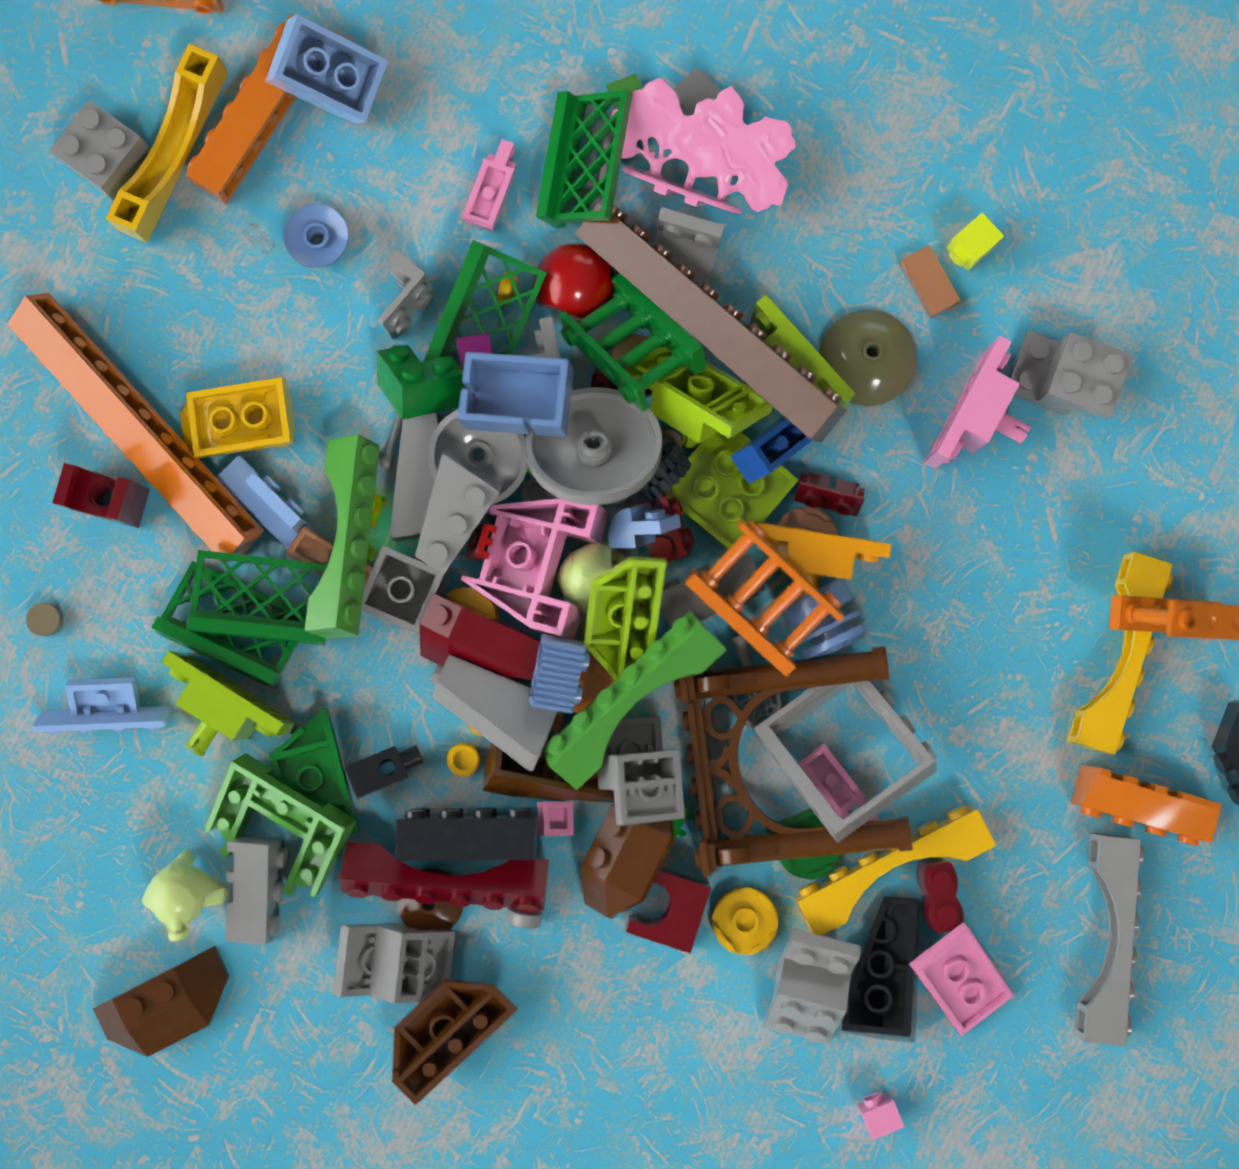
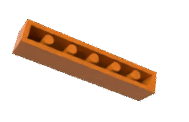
(242, 130)

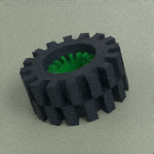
(671, 468)

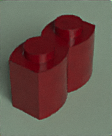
(939, 903)

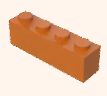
(1145, 803)

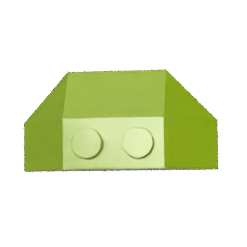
(624, 612)

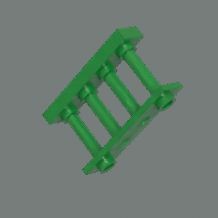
(647, 315)

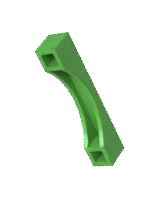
(337, 600)
(681, 652)

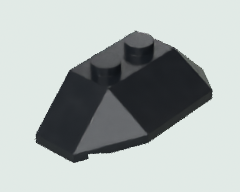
(1227, 749)

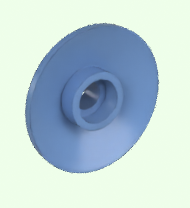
(306, 225)

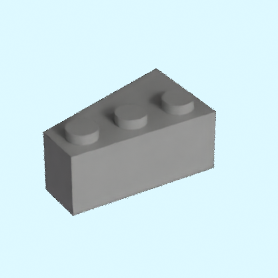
(454, 510)
(254, 889)

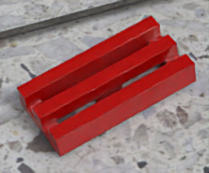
(483, 541)

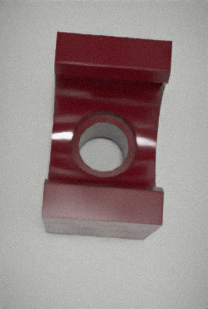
(84, 493)
(682, 918)

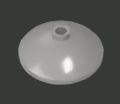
(504, 452)

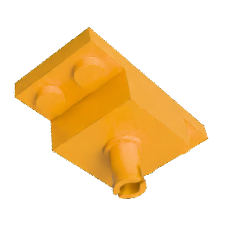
(822, 553)

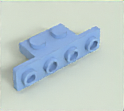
(262, 500)
(103, 705)

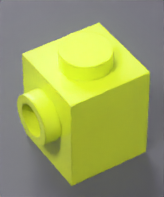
(974, 242)

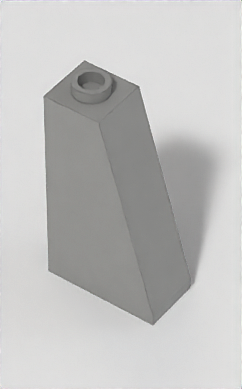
(413, 478)
(494, 708)

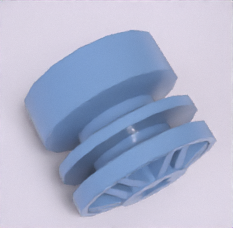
(830, 633)

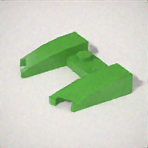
(324, 829)

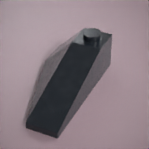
(884, 984)

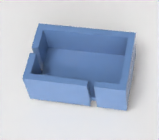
(516, 394)

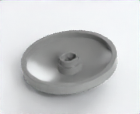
(606, 453)

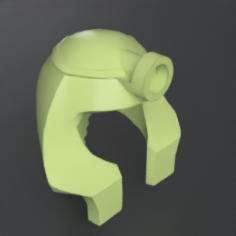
(582, 567)
(181, 893)

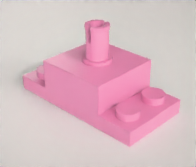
(980, 409)

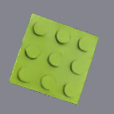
(718, 494)

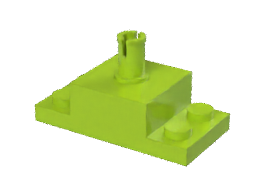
(783, 332)
(701, 402)
(221, 705)

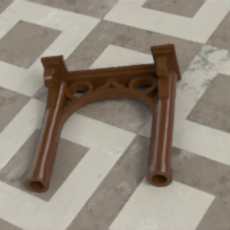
(788, 841)

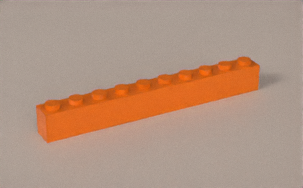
(134, 425)

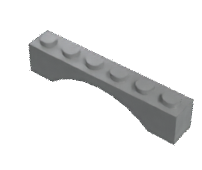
(1105, 1005)

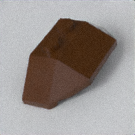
(623, 863)
(166, 1005)
(444, 1033)

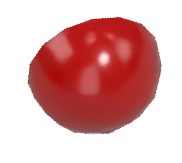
(575, 280)

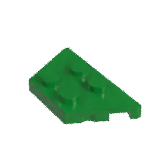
(314, 766)

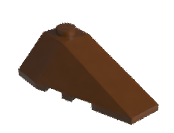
(510, 778)

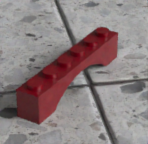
(375, 872)

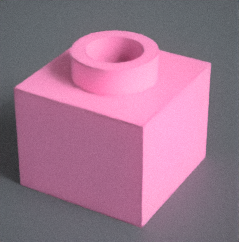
(880, 1114)

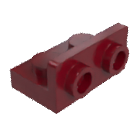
(675, 543)

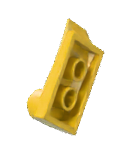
(238, 418)

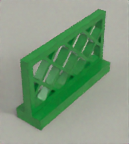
(563, 157)
(462, 296)
(248, 625)
(211, 645)

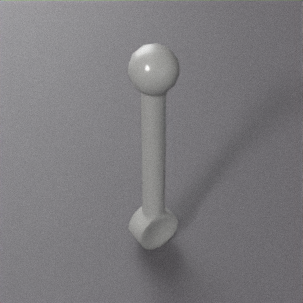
(386, 461)

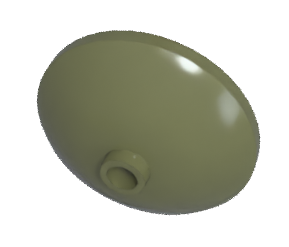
(871, 378)

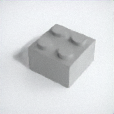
(100, 149)
(400, 589)

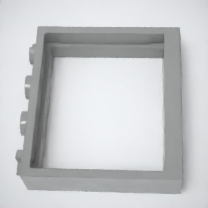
(899, 726)

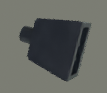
(366, 776)

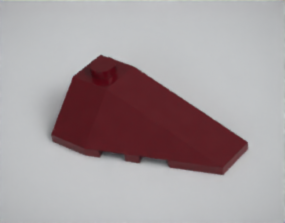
(475, 638)

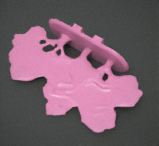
(711, 144)

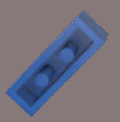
(769, 449)

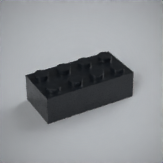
(467, 836)

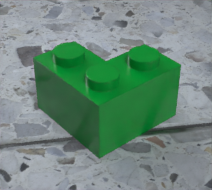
(418, 386)

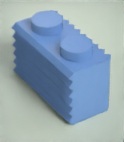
(558, 674)

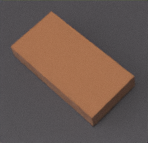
(929, 281)

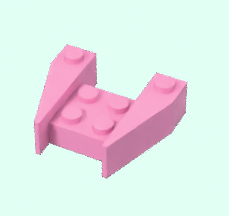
(527, 559)

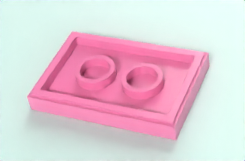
(962, 979)

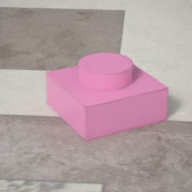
(555, 818)

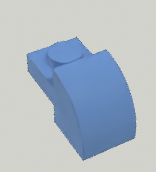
(638, 526)

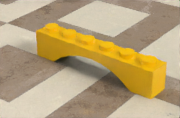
(148, 190)
(1102, 720)
(831, 902)

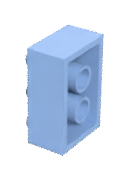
(326, 70)

